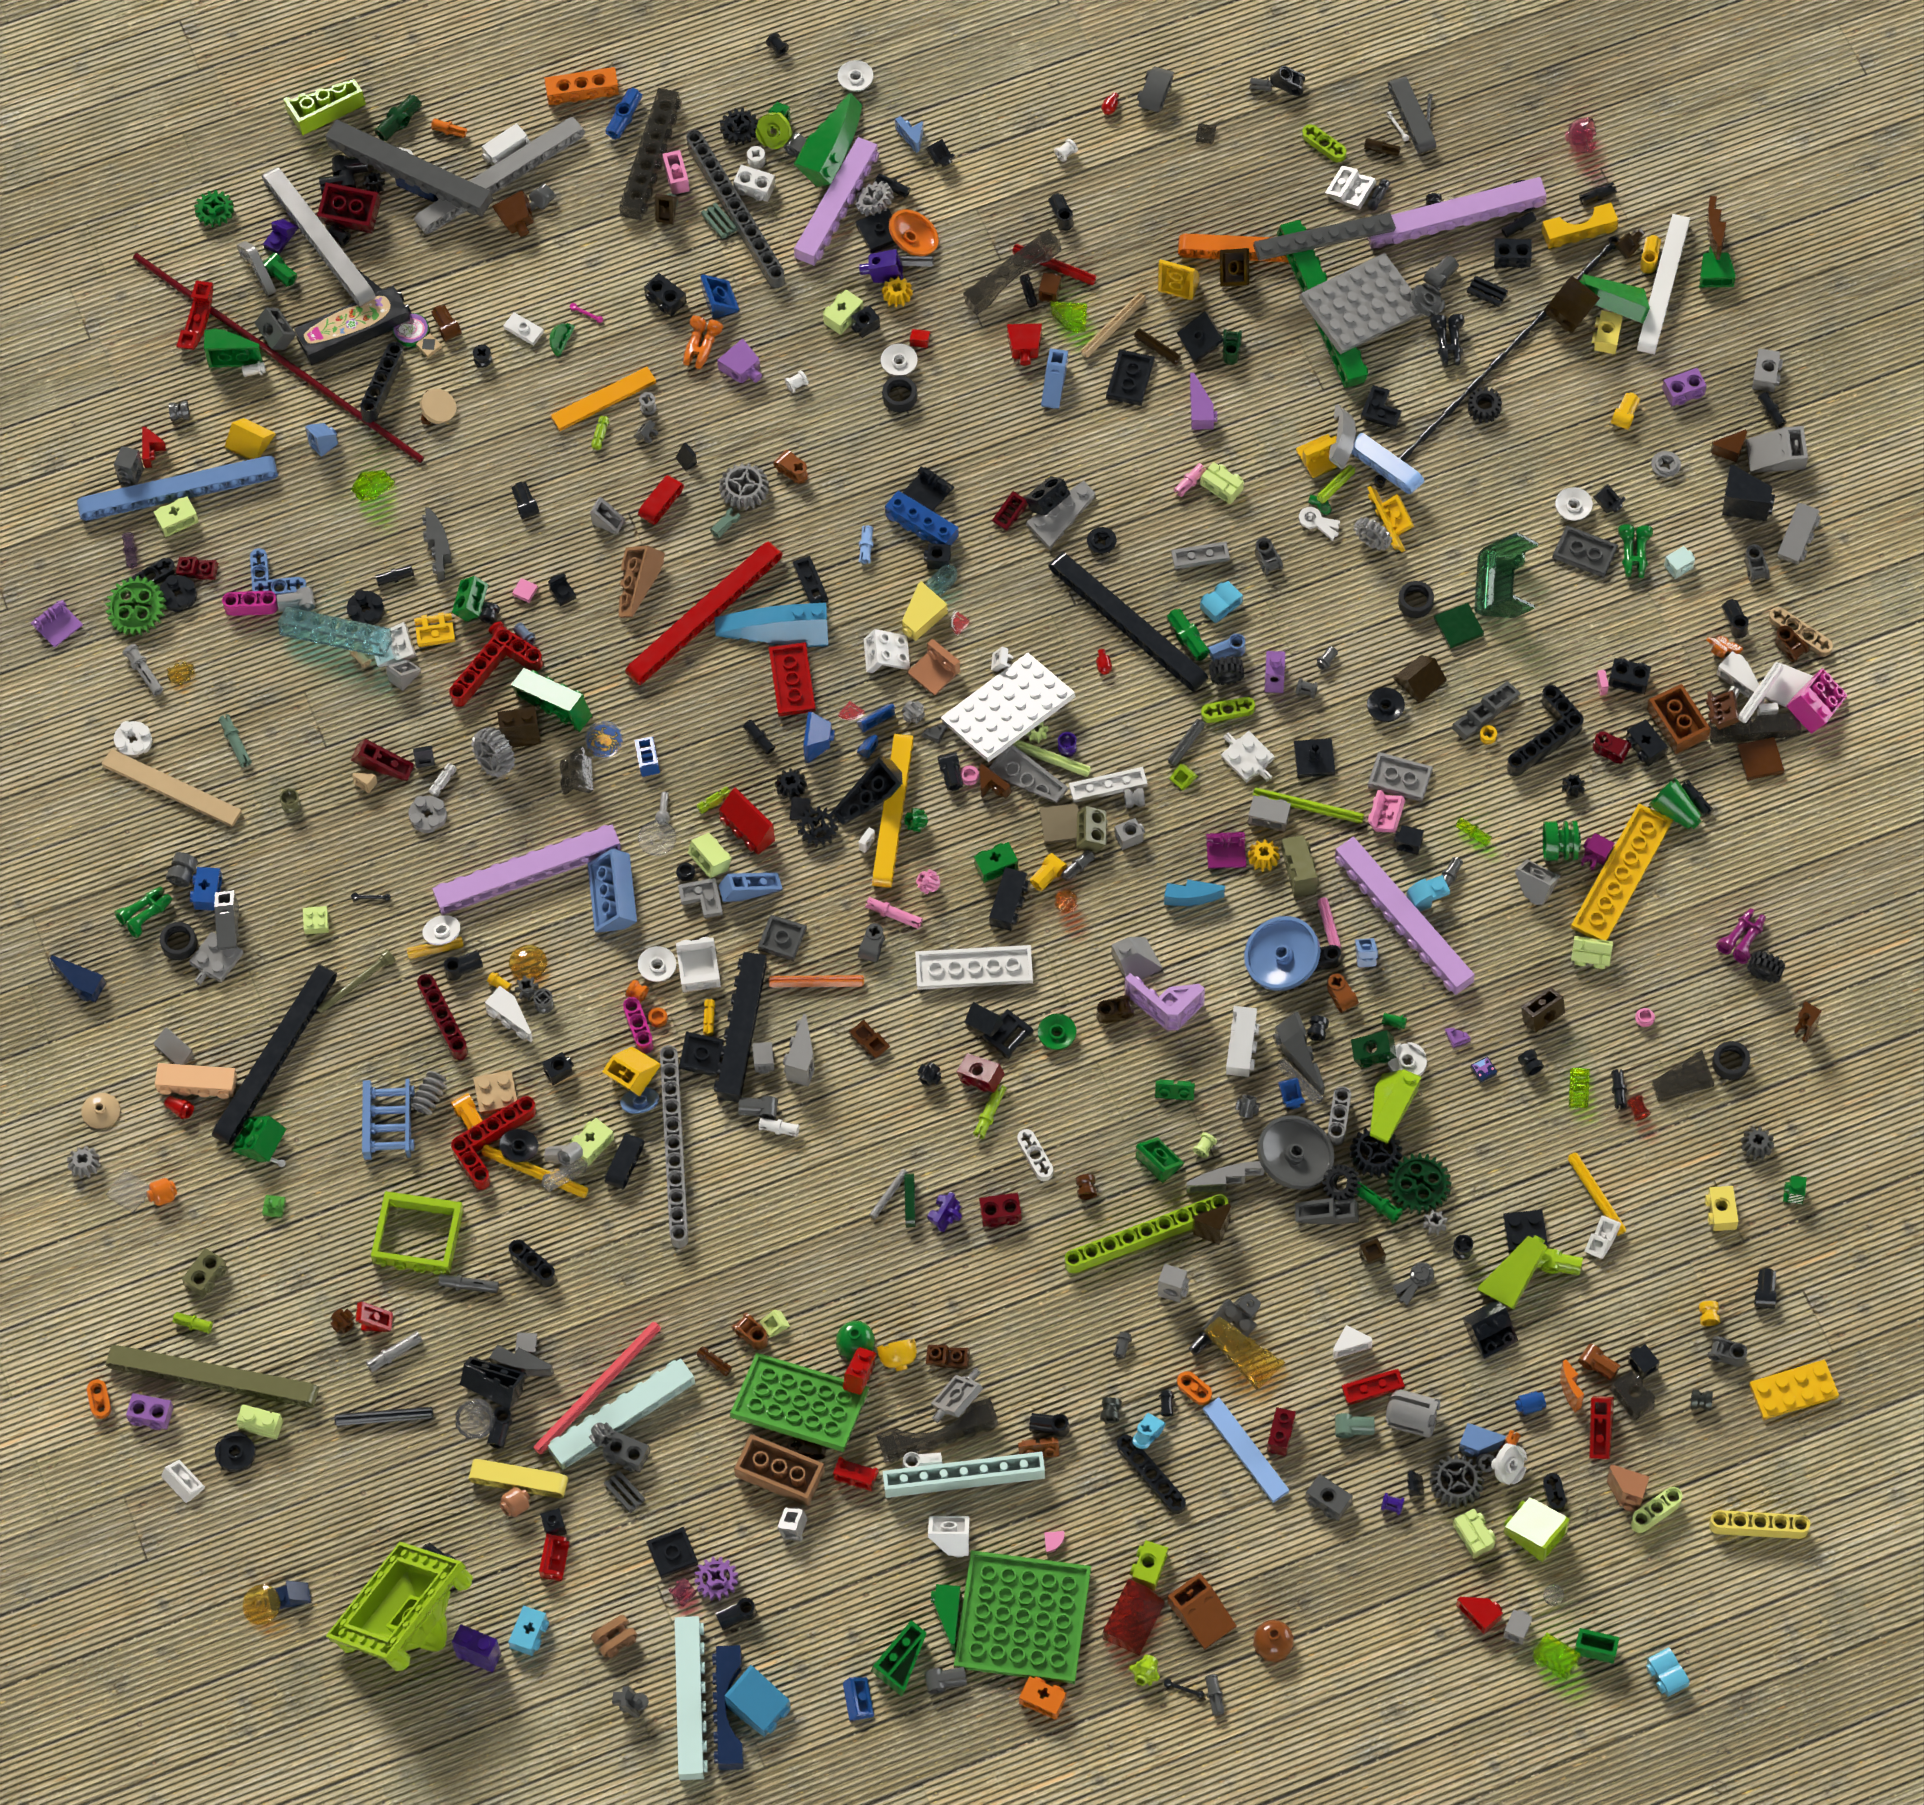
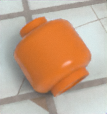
(161, 1192)

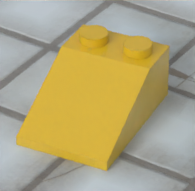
(1177, 279)

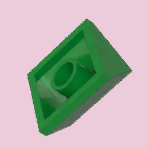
(1158, 1158)

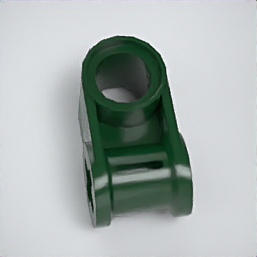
(1231, 346)

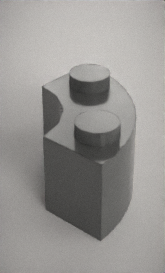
(1155, 89)

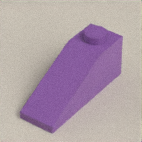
(1202, 408)

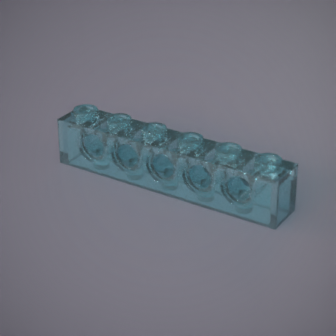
(335, 631)

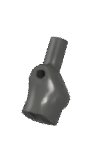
(541, 197)

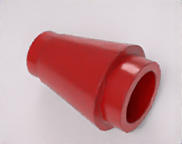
(180, 1107)

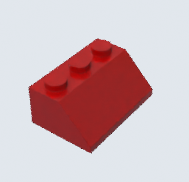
(746, 822)

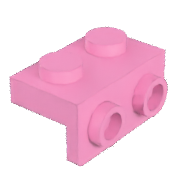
(1386, 812)

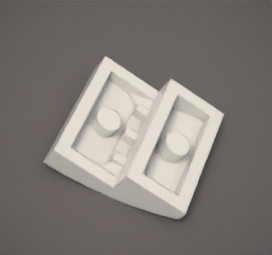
(1350, 187)
(400, 649)
(1787, 685)

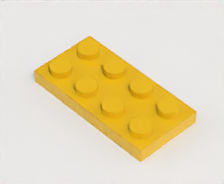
(1794, 1389)

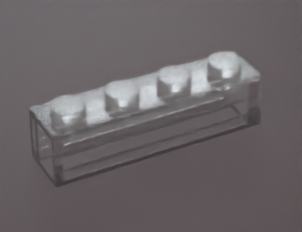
(564, 1174)

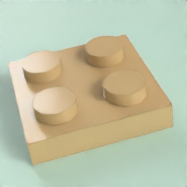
(494, 1091)

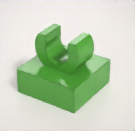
(274, 1206)

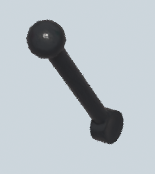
(355, 896)
(1168, 1683)

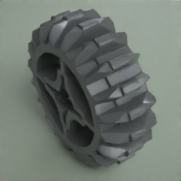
(1444, 1470)

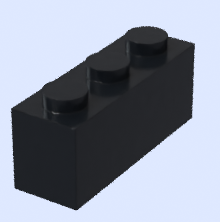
(1009, 899)

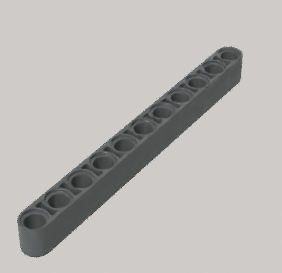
(736, 215)

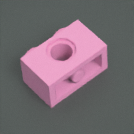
(676, 172)

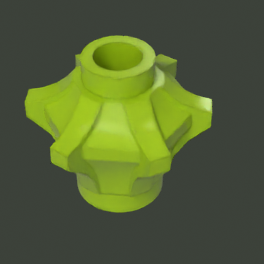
(1145, 1670)

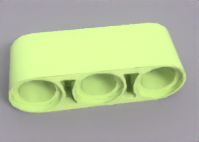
(1660, 1501)

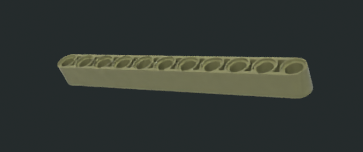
(212, 1376)

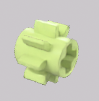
(1037, 736)

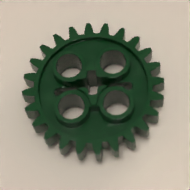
(1428, 1170)

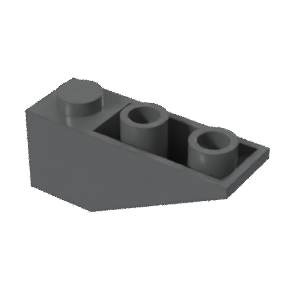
(226, 919)

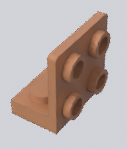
(935, 668)

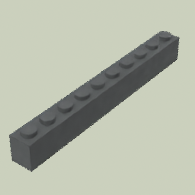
(409, 168)

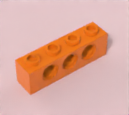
(588, 79)

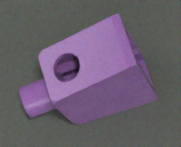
(740, 363)
(1274, 668)

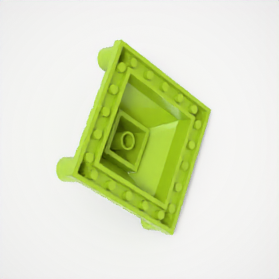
(402, 1606)

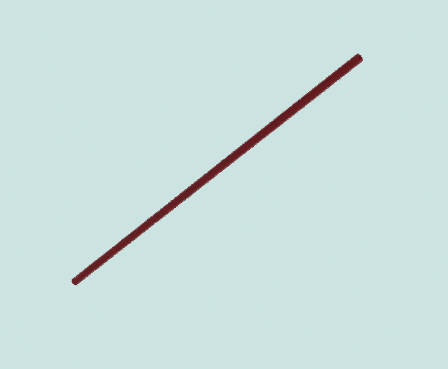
(286, 363)

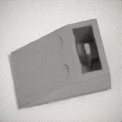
(1778, 450)
(800, 1060)

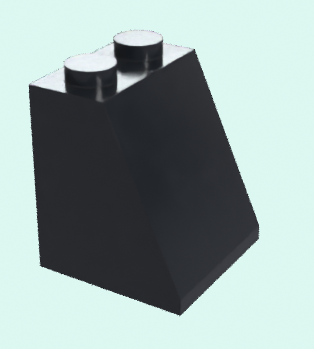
(1747, 496)

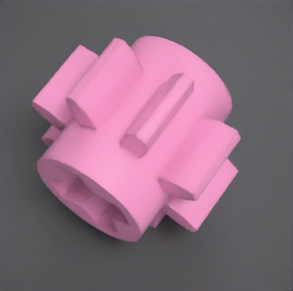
(928, 881)

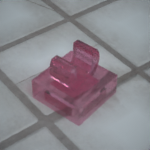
(682, 1592)

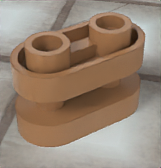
(611, 1647)

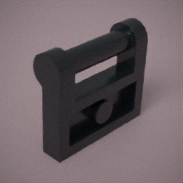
(1010, 1025)

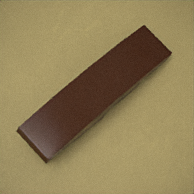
(1715, 228)

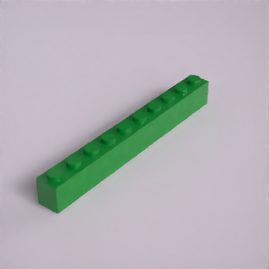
(1309, 274)

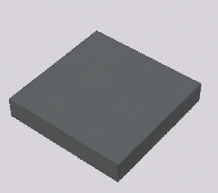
(782, 937)

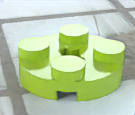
(782, 126)

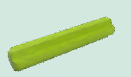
(1336, 483)

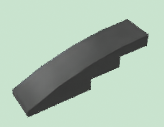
(1486, 710)

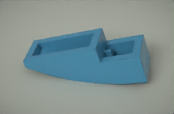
(1193, 893)

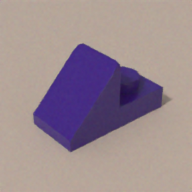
(279, 237)

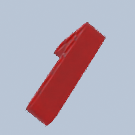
(490, 663)
(489, 1136)

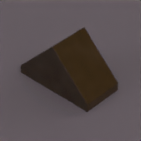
(665, 208)

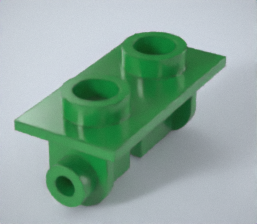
(1168, 1090)

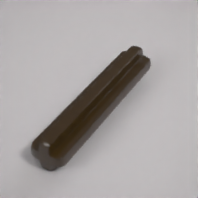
(1157, 346)

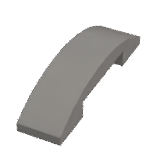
(1345, 438)

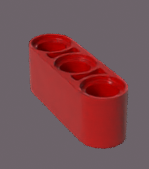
(660, 499)

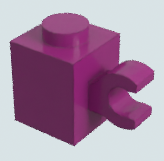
(1597, 850)

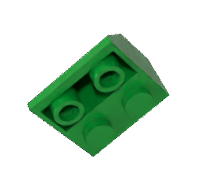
(259, 1138)

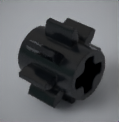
(373, 182)
(1568, 785)
(929, 1074)

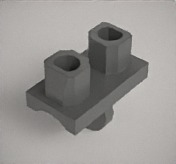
(630, 1701)

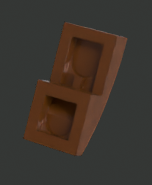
(869, 1040)

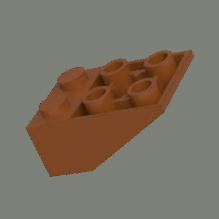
(1201, 1611)

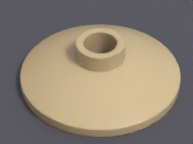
(100, 1118)

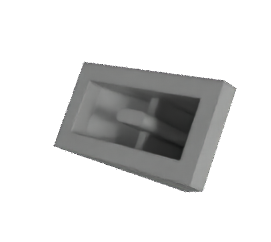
(606, 517)
(402, 673)

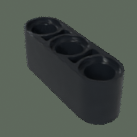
(624, 1161)
(528, 1255)

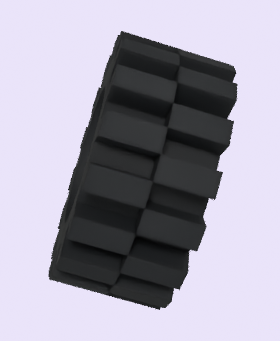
(1484, 395)
(1226, 670)
(1766, 967)
(1331, 1182)

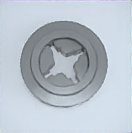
(1669, 458)

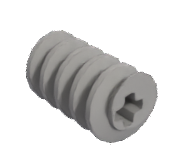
(428, 1091)

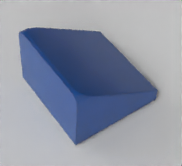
(868, 746)

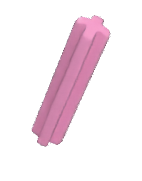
(1328, 922)

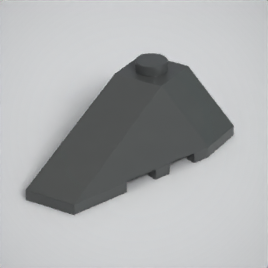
(1292, 1041)

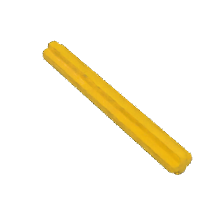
(1594, 1190)

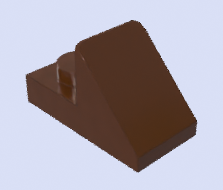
(990, 780)

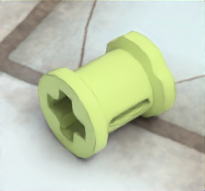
(1204, 1145)

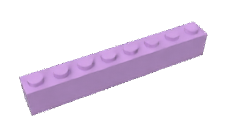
(836, 201)

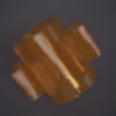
(1066, 901)

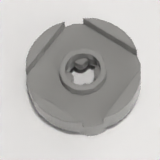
(427, 803)

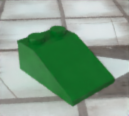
(229, 349)

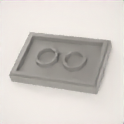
(1400, 776)

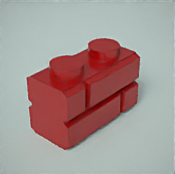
(859, 1371)

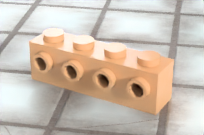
(196, 1080)

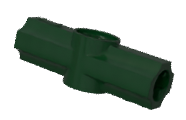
(398, 117)

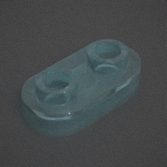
(940, 581)

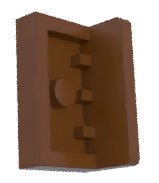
(1722, 709)

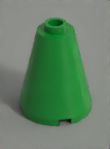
(1677, 805)

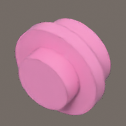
(1644, 1017)

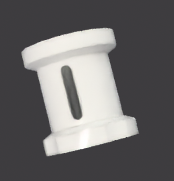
(1065, 150)
(796, 381)

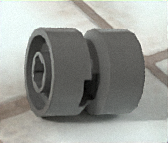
(183, 866)

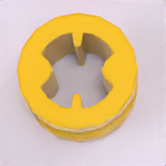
(1491, 730)

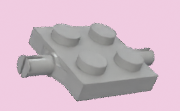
(214, 962)
(957, 1395)

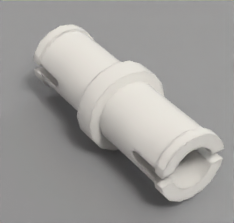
(779, 1127)

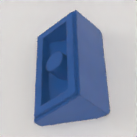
(876, 717)
(858, 1698)

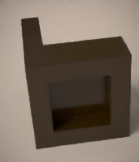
(1372, 1252)

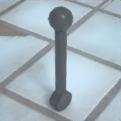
(1429, 98)

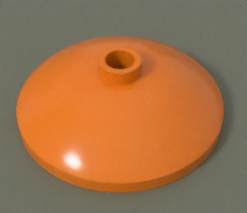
(913, 232)

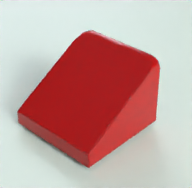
(919, 338)

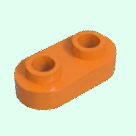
(1195, 1388)
(98, 1400)

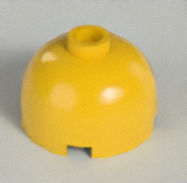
(898, 1354)

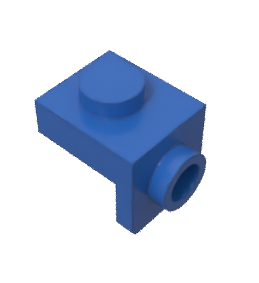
(1291, 1093)

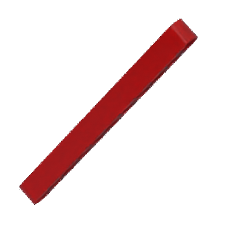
(703, 613)

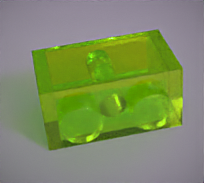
(1556, 1656)

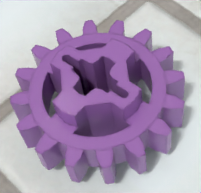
(712, 1587)

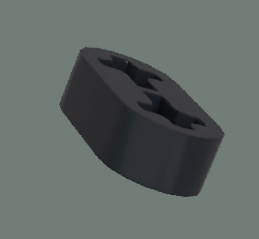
(1559, 1492)

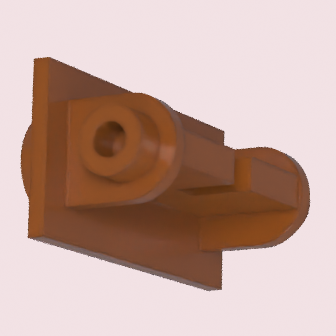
(1048, 1446)

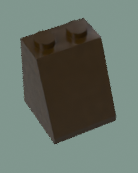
(520, 726)

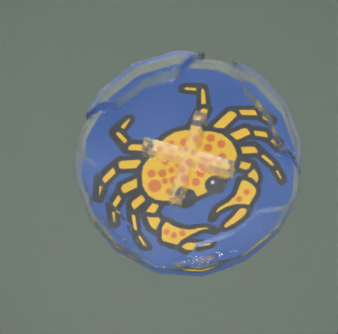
(604, 739)

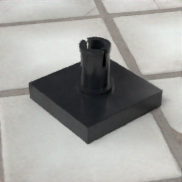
(1314, 758)

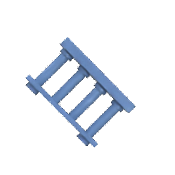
(370, 1111)

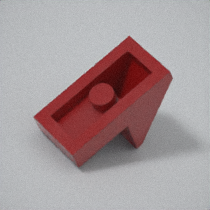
(150, 444)
(373, 1318)

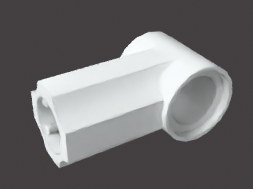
(921, 1459)

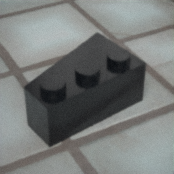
(493, 1381)

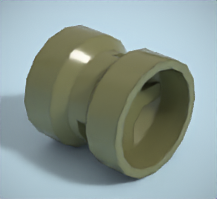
(288, 796)

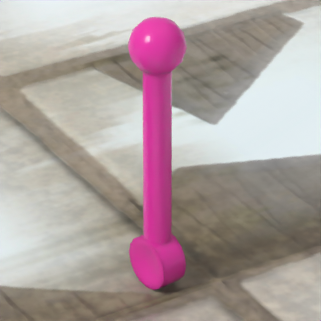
(573, 307)

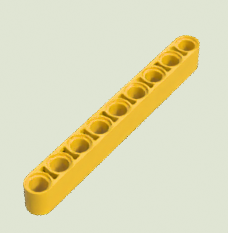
(892, 815)

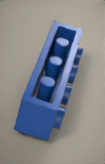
(920, 520)

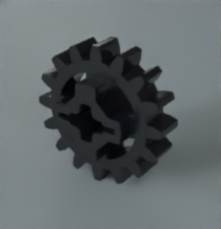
(739, 126)
(825, 831)

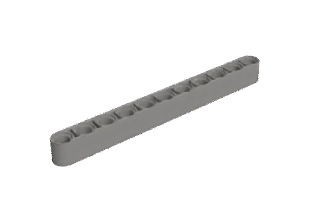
(506, 171)
(318, 236)
(674, 1154)

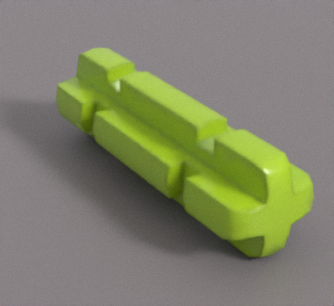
(600, 432)
(713, 800)

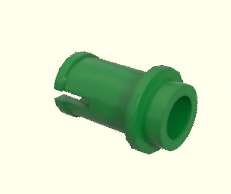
(1394, 1021)

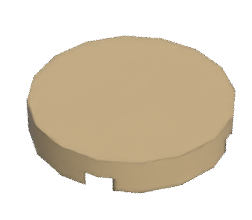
(438, 406)

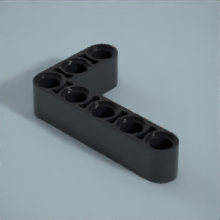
(1550, 735)

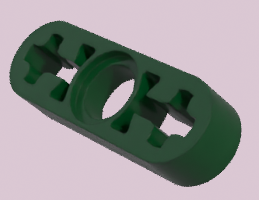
(909, 1200)

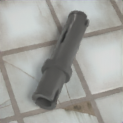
(468, 1283)

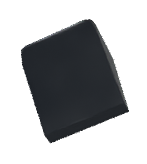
(686, 457)
(798, 805)
(1415, 1484)

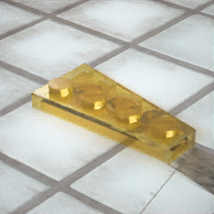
(1249, 1358)

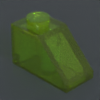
(1070, 315)
(371, 484)

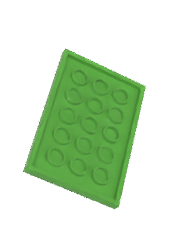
(798, 1402)

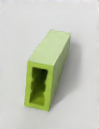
(1514, 1273)

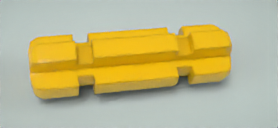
(708, 1028)

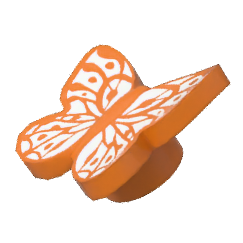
(1722, 645)

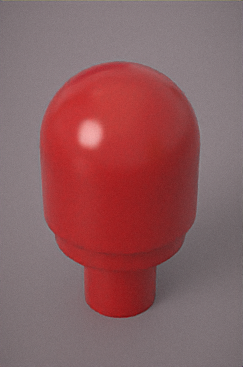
(1110, 104)
(1103, 662)

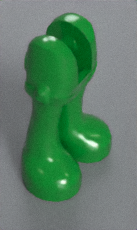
(1643, 534)
(134, 924)

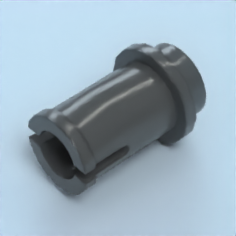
(1260, 84)
(1324, 661)
(1122, 1344)

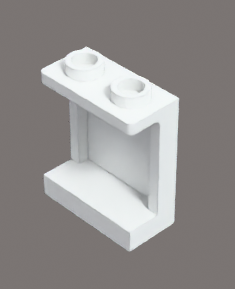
(698, 964)

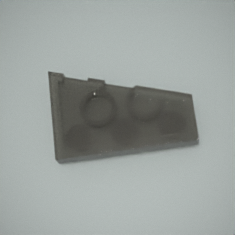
(1684, 1078)

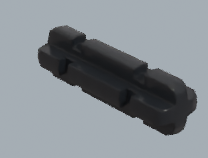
(1378, 194)
(1028, 290)

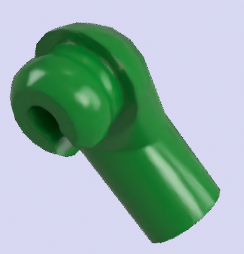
(1325, 508)

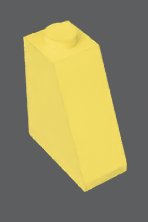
(923, 612)

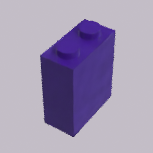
(476, 1648)

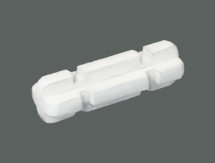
(442, 780)

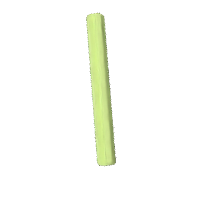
(1053, 758)

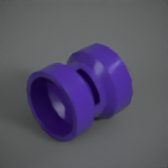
(1067, 744)

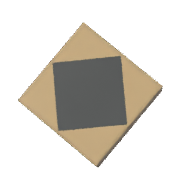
(428, 345)

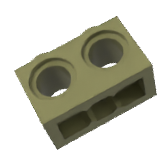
(1091, 829)
(200, 1271)

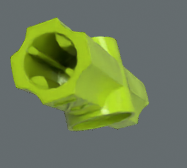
(1555, 1262)

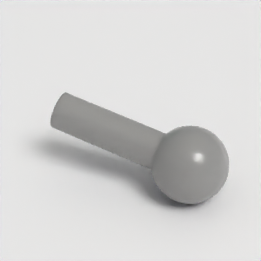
(662, 814)

